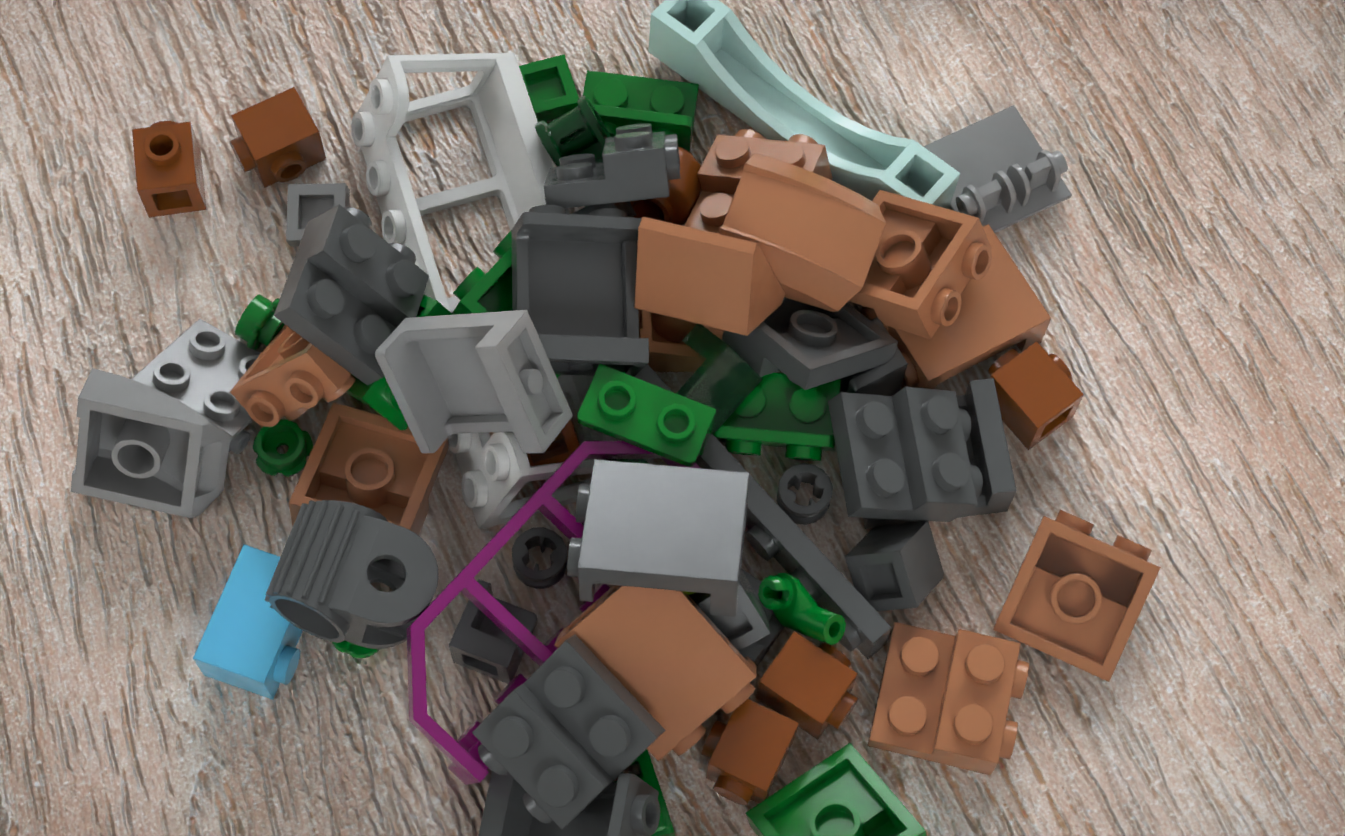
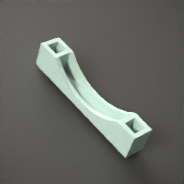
(714, 50)

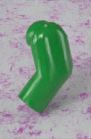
(798, 610)

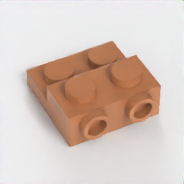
(726, 162)
(923, 264)
(289, 380)
(369, 464)
(1078, 595)
(948, 697)

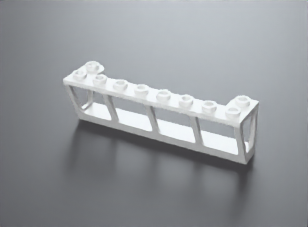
(519, 164)

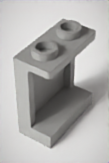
(474, 378)

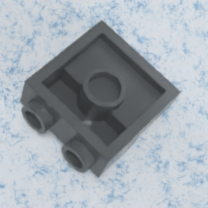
(632, 169)
(350, 290)
(813, 344)
(905, 455)
(566, 733)

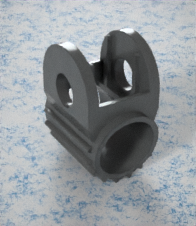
(329, 572)

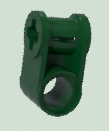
(586, 140)

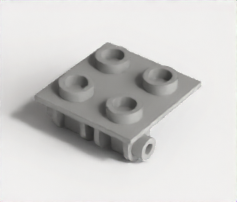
(1002, 170)
(201, 372)

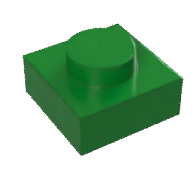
(550, 87)

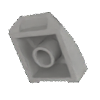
(146, 448)

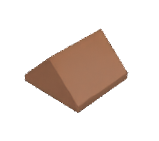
(704, 277)

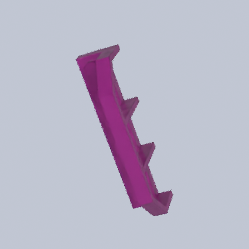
(464, 752)

